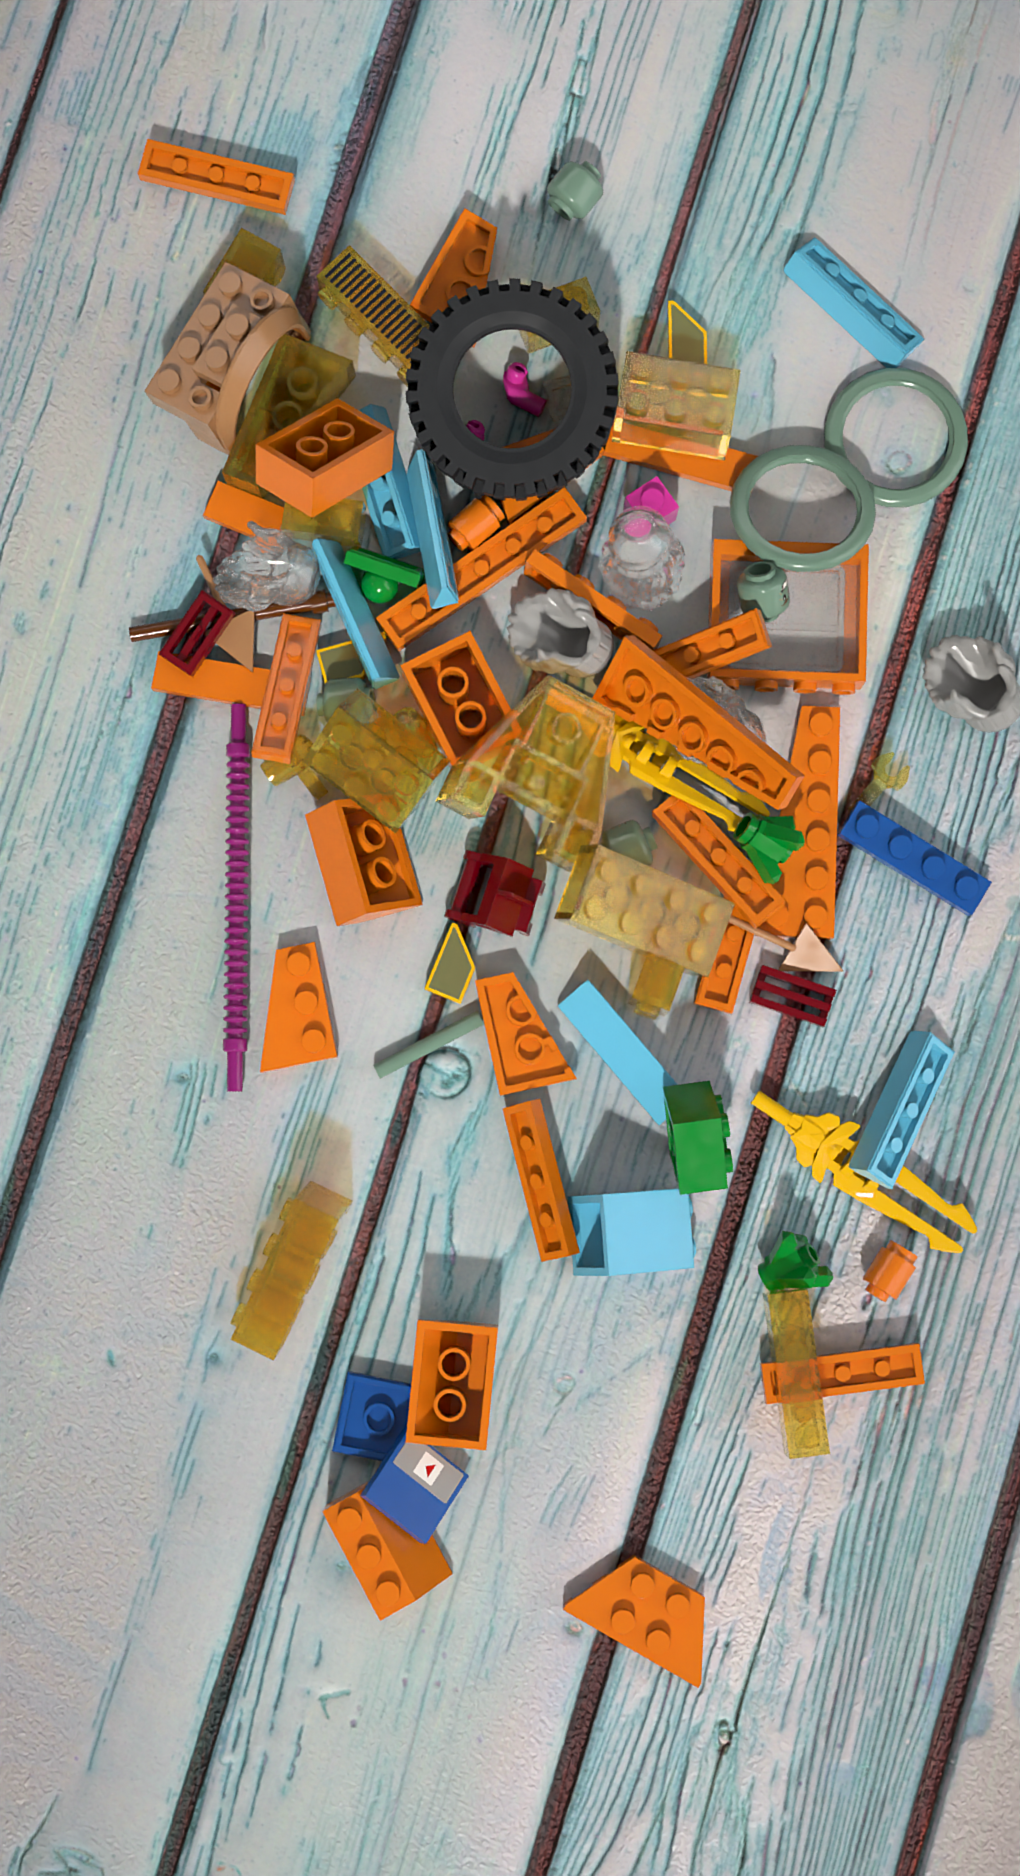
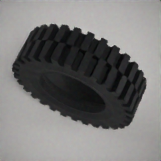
(528, 469)

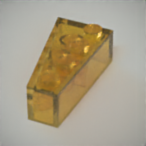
(293, 385)
(289, 1270)

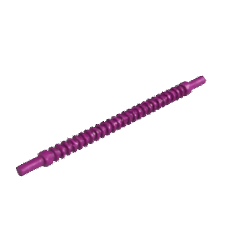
(235, 1044)

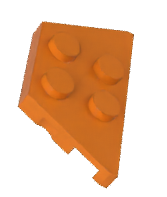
(648, 1615)

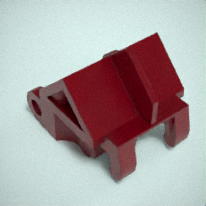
(507, 898)

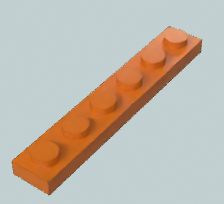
(485, 567)

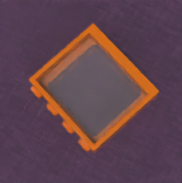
(816, 639)

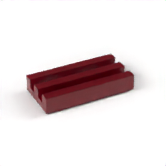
(210, 640)
(824, 1006)

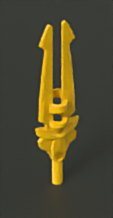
(628, 741)
(826, 1142)

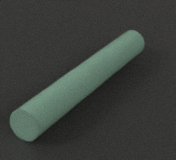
(428, 1044)

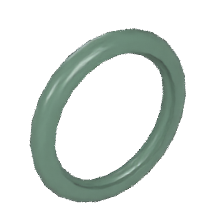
(939, 395)
(808, 561)

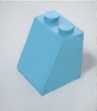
(632, 1232)

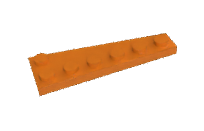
(671, 707)
(810, 872)

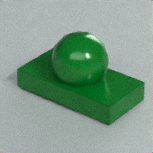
(382, 573)

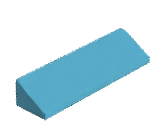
(852, 304)
(391, 502)
(431, 531)
(355, 613)
(618, 1048)
(901, 1108)

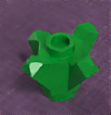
(768, 842)
(793, 1265)

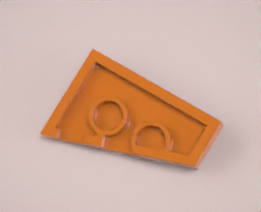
(459, 265)
(298, 1012)
(517, 1038)

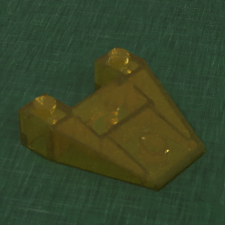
(548, 757)

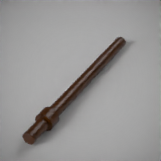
(318, 603)

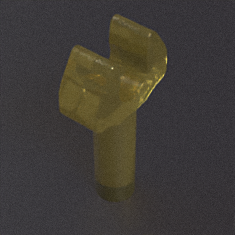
(881, 780)

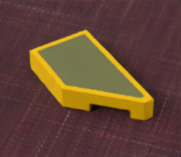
(685, 336)
(341, 661)
(452, 968)

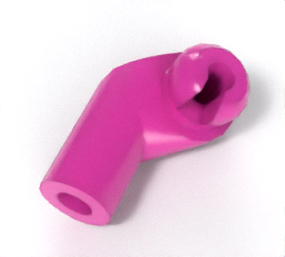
(518, 391)

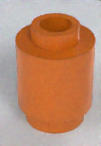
(475, 523)
(889, 1271)

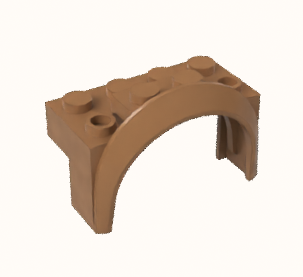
(223, 345)

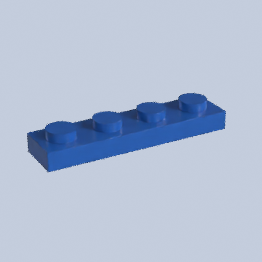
(914, 858)

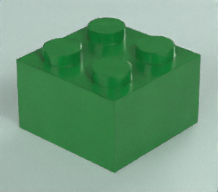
(697, 1137)

